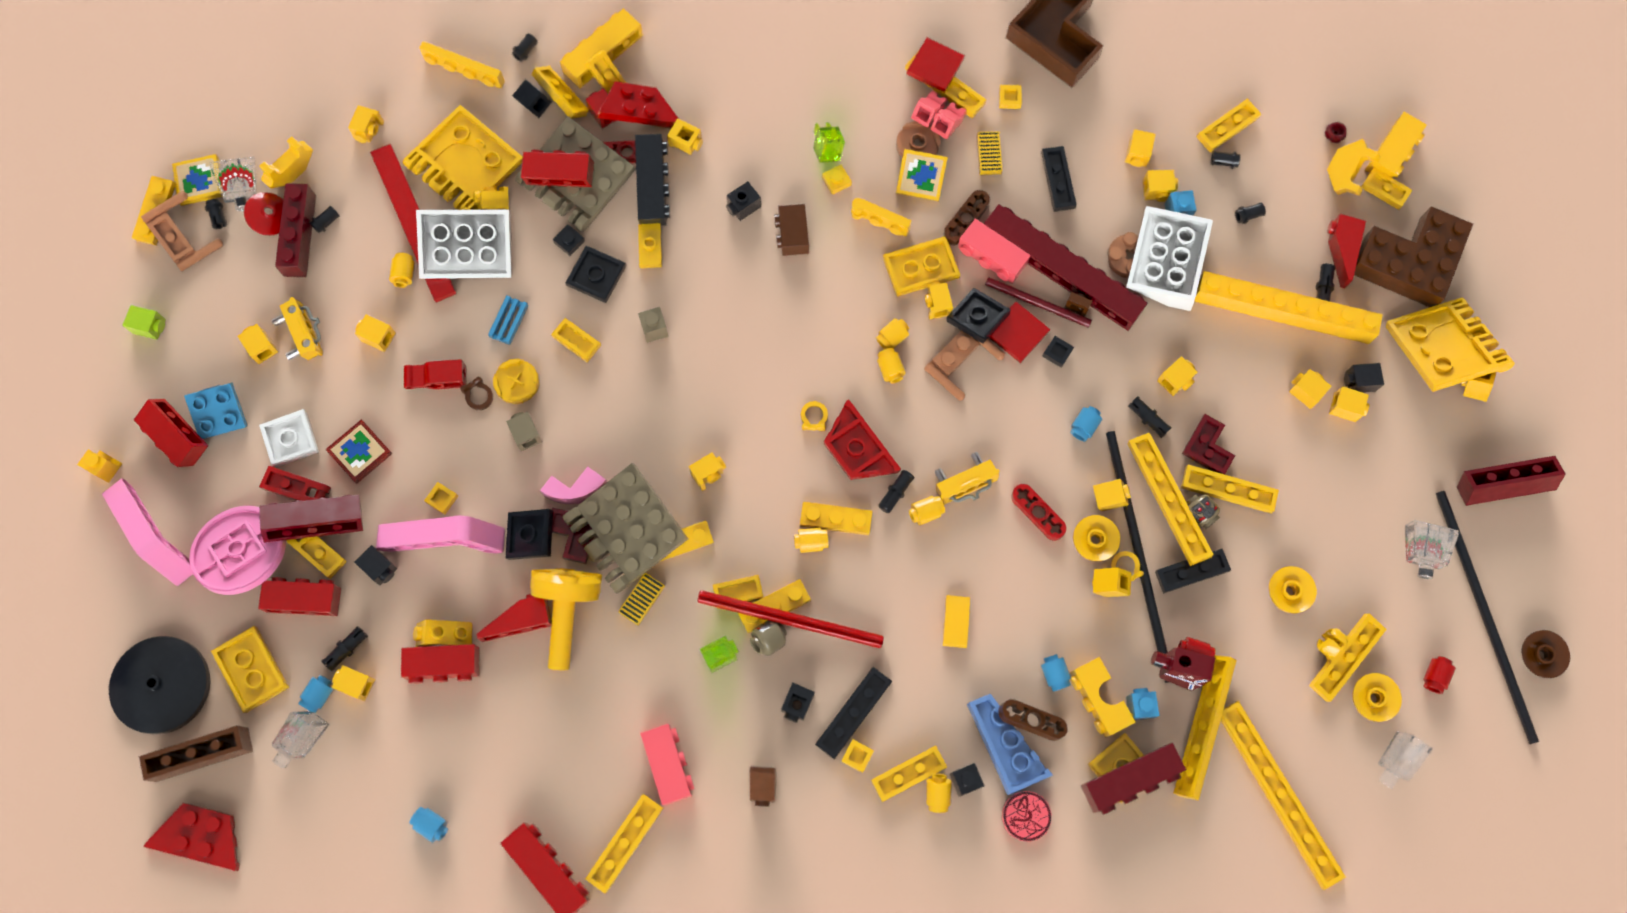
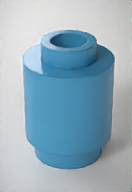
(1086, 423)
(1056, 672)
(316, 693)
(429, 824)

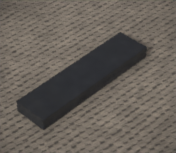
(853, 713)

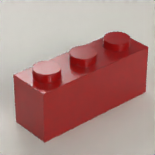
(557, 168)
(170, 432)
(300, 597)
(440, 663)

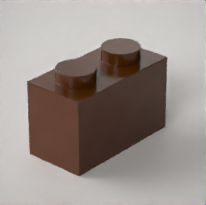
(793, 229)

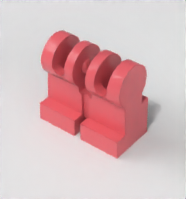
(932, 110)

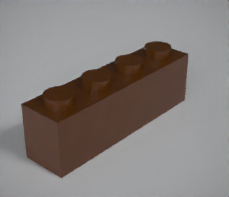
(195, 754)

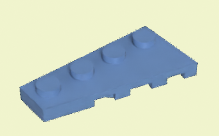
(1010, 754)

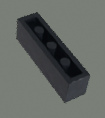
(651, 179)

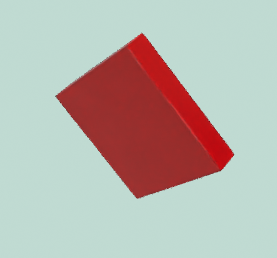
(935, 64)
(1019, 332)

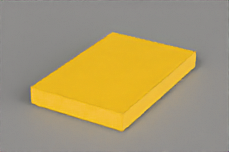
(920, 265)
(249, 669)

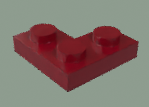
(1203, 449)
(573, 550)

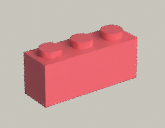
(993, 251)
(667, 764)

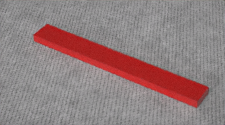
(406, 207)

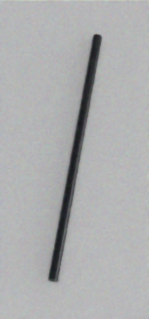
(1138, 549)
(1488, 621)

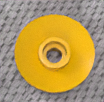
(1101, 528)
(1300, 582)
(1387, 693)

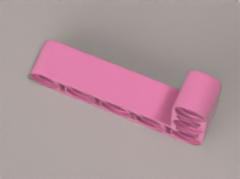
(441, 533)
(144, 534)

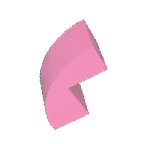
(583, 488)

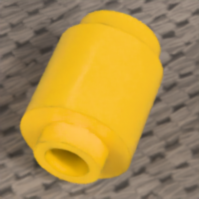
(401, 270)
(893, 334)
(890, 365)
(926, 510)
(811, 540)
(938, 793)

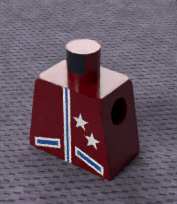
(1184, 667)

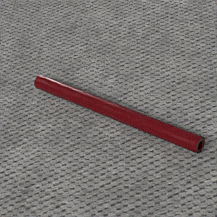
(1038, 302)

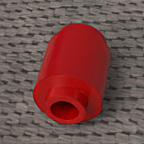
(1197, 646)
(1439, 675)

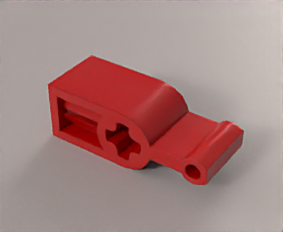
(436, 375)

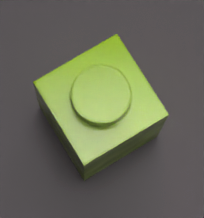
(144, 322)

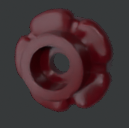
(1339, 129)

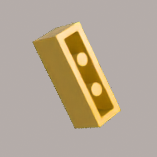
(1398, 145)

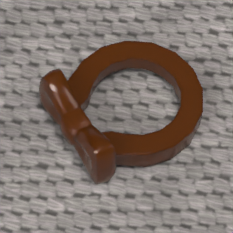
(466, 389)

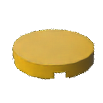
(516, 381)

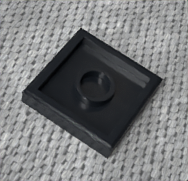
(596, 274)
(978, 315)
(529, 534)

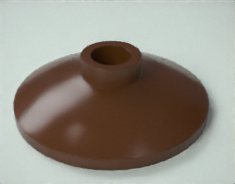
(1555, 653)

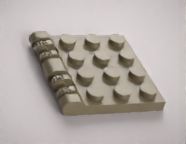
(608, 175)
(629, 526)

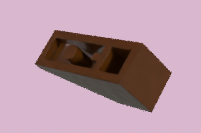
(762, 785)

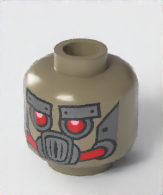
(1204, 510)
(768, 637)

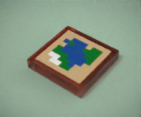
(358, 451)

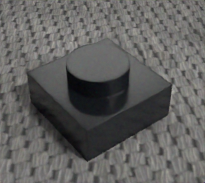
(568, 240)
(1058, 351)

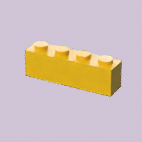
(613, 37)

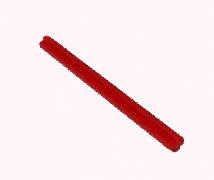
(790, 619)

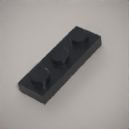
(1058, 178)
(1183, 574)

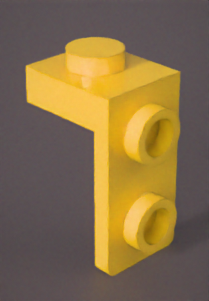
(442, 633)

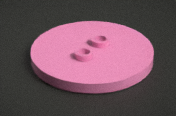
(231, 553)

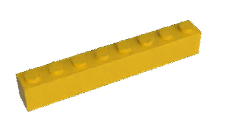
(1288, 307)

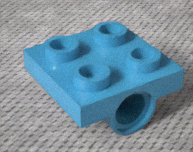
(215, 410)

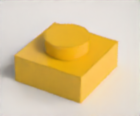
(1010, 96)
(836, 179)
(441, 498)
(857, 756)

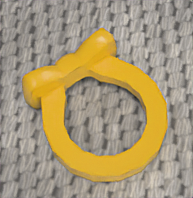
(821, 424)
(1137, 573)

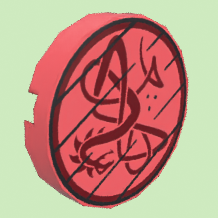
(1026, 816)

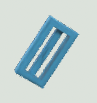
(500, 316)

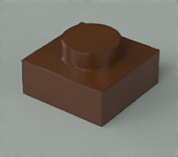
(1078, 303)

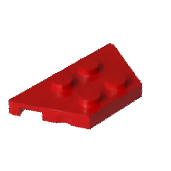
(637, 105)
(858, 447)
(198, 836)

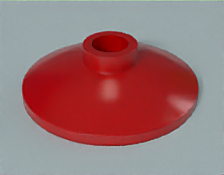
(256, 217)

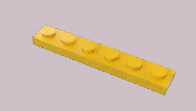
(1170, 499)
(1205, 729)

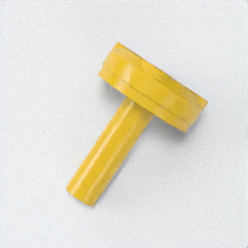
(565, 588)

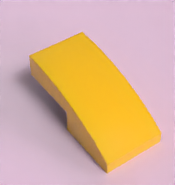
(956, 621)

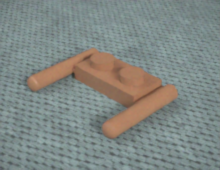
(172, 238)
(953, 356)

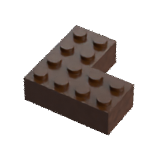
(1051, 38)
(1417, 267)

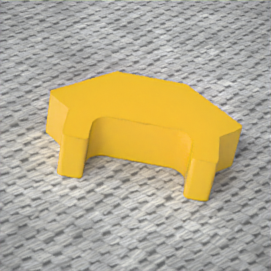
(1347, 164)
(288, 166)

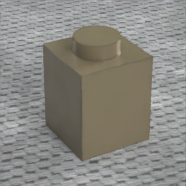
(653, 324)
(524, 430)

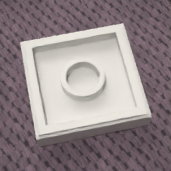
(289, 438)

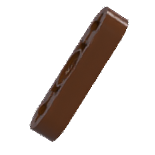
(967, 207)
(1043, 719)

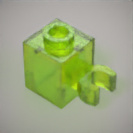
(828, 143)
(719, 653)

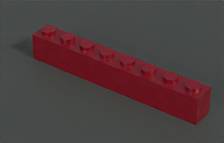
(1067, 269)

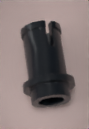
(524, 47)
(1225, 159)
(214, 208)
(1245, 214)
(324, 219)

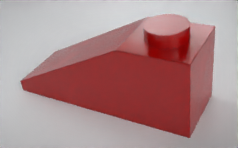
(1345, 244)
(521, 617)

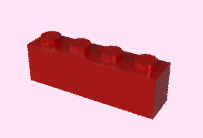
(544, 870)

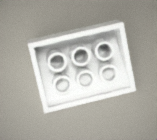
(464, 243)
(1169, 257)

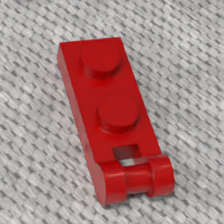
(292, 485)

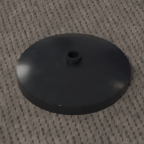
(179, 691)

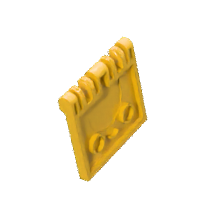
(463, 155)
(1446, 346)

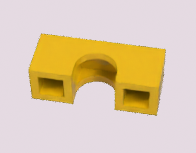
(1107, 717)

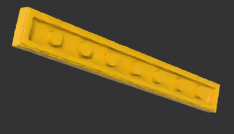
(1281, 796)

